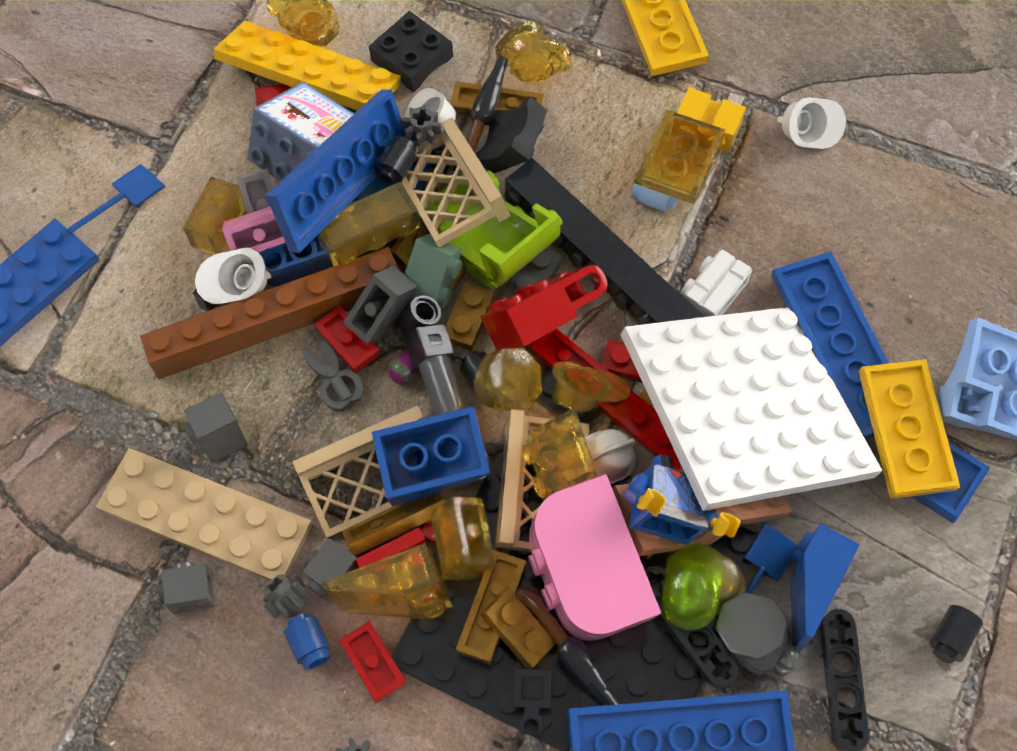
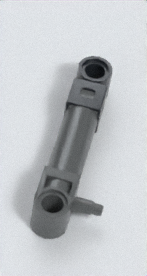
(431, 354)

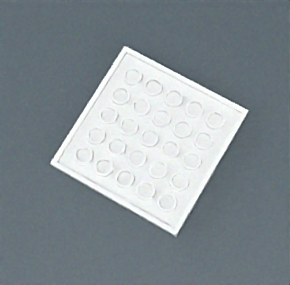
(748, 407)

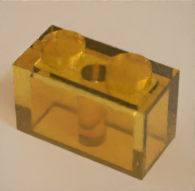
(216, 204)
(462, 538)

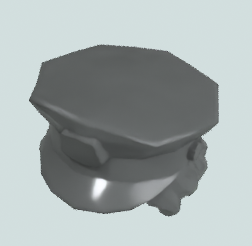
(757, 634)

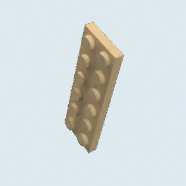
(204, 516)

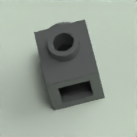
(326, 564)
(187, 588)

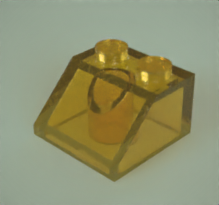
(558, 455)

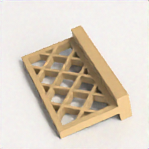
(474, 176)
(337, 456)
(512, 482)

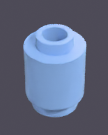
(653, 198)

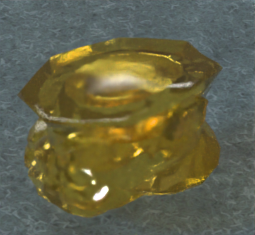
(306, 19)
(531, 54)
(508, 380)

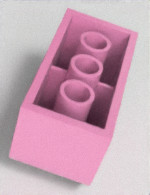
(589, 562)

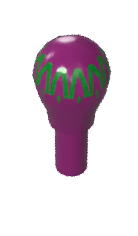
(401, 370)

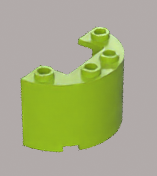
(500, 250)

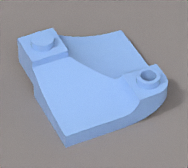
(983, 382)

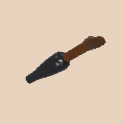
(486, 102)
(570, 650)

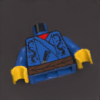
(669, 508)

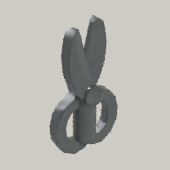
(330, 370)

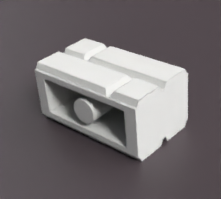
(717, 285)

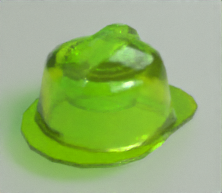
(692, 586)

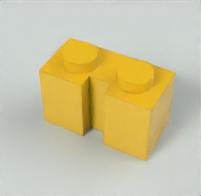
(723, 115)

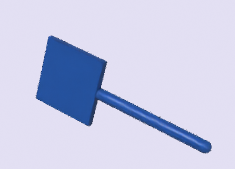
(135, 186)
(769, 553)

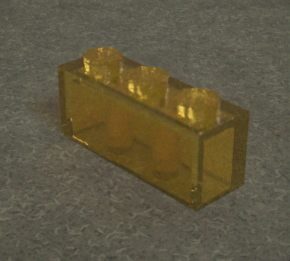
(369, 224)

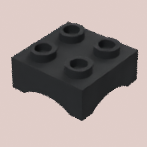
(411, 50)
(512, 136)

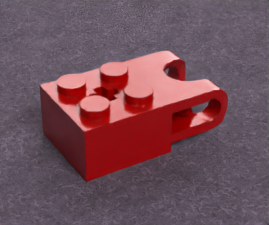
(540, 307)

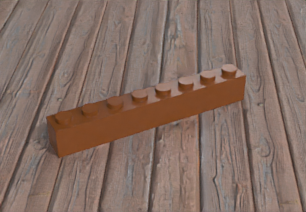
(260, 316)

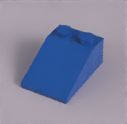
(430, 455)
(818, 571)

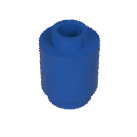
(307, 641)

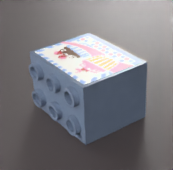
(292, 127)

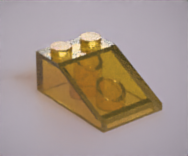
(680, 156)
(396, 586)

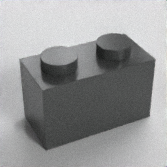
(380, 304)
(214, 428)

